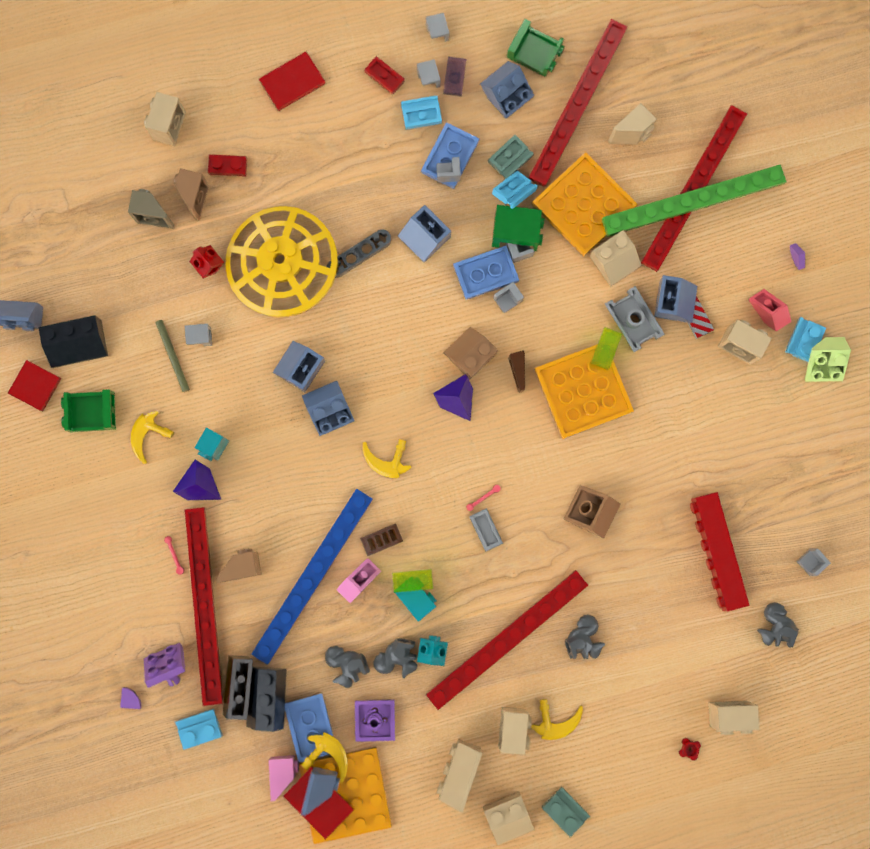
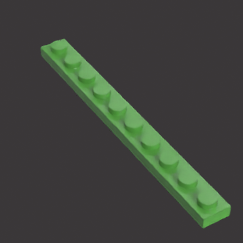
(693, 200)

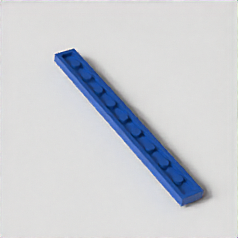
(311, 576)

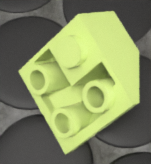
(828, 360)

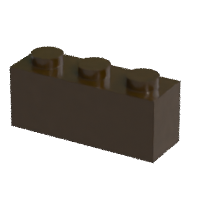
(237, 687)

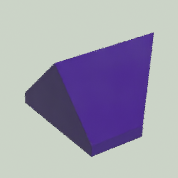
(456, 397)
(197, 484)

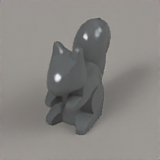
(782, 629)
(580, 641)
(397, 653)
(350, 663)

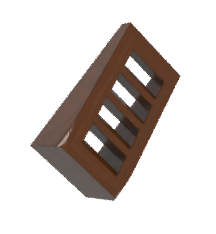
(517, 364)
(394, 528)

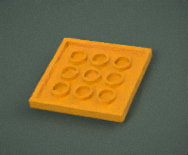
(580, 201)
(582, 392)
(362, 790)

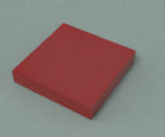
(34, 385)

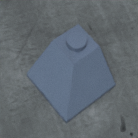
(319, 788)

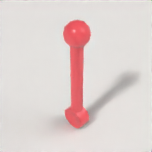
(496, 488)
(180, 570)

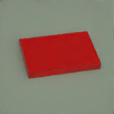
(292, 81)
(324, 817)

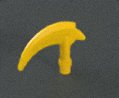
(141, 427)
(384, 468)
(555, 731)
(333, 747)

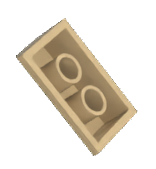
(459, 774)

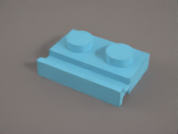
(421, 112)
(514, 189)
(804, 338)
(198, 729)

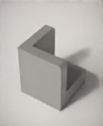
(437, 26)
(428, 73)
(449, 171)
(519, 252)
(508, 297)
(198, 334)
(813, 562)

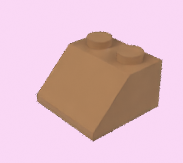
(192, 189)
(470, 352)
(592, 511)
(241, 566)

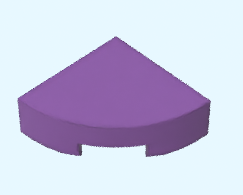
(798, 256)
(129, 699)

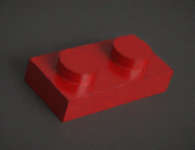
(384, 75)
(227, 165)

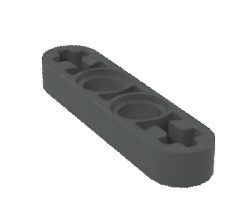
(357, 251)

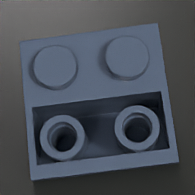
(507, 89)
(424, 233)
(675, 299)
(20, 314)
(299, 366)
(328, 408)

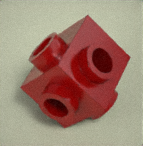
(206, 261)

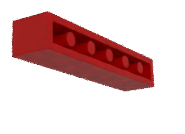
(720, 552)

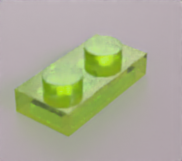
(606, 348)
(412, 580)

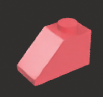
(771, 310)

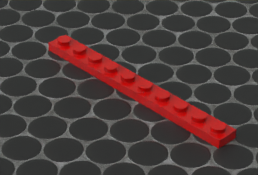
(577, 103)
(699, 178)
(204, 606)
(506, 640)

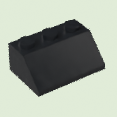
(73, 341)
(267, 699)

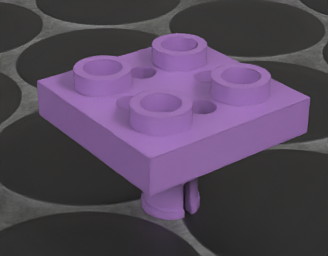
(164, 666)
(375, 722)

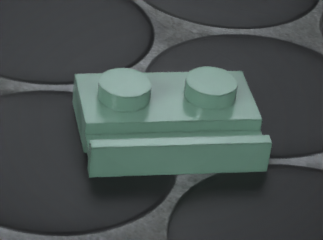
(510, 157)
(565, 811)

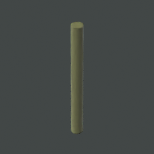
(172, 356)

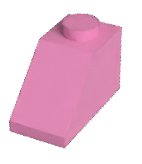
(358, 580)
(281, 772)

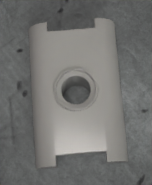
(634, 332)

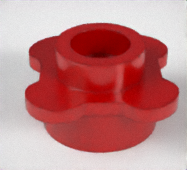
(693, 754)

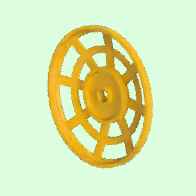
(288, 269)

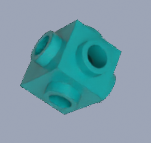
(432, 651)

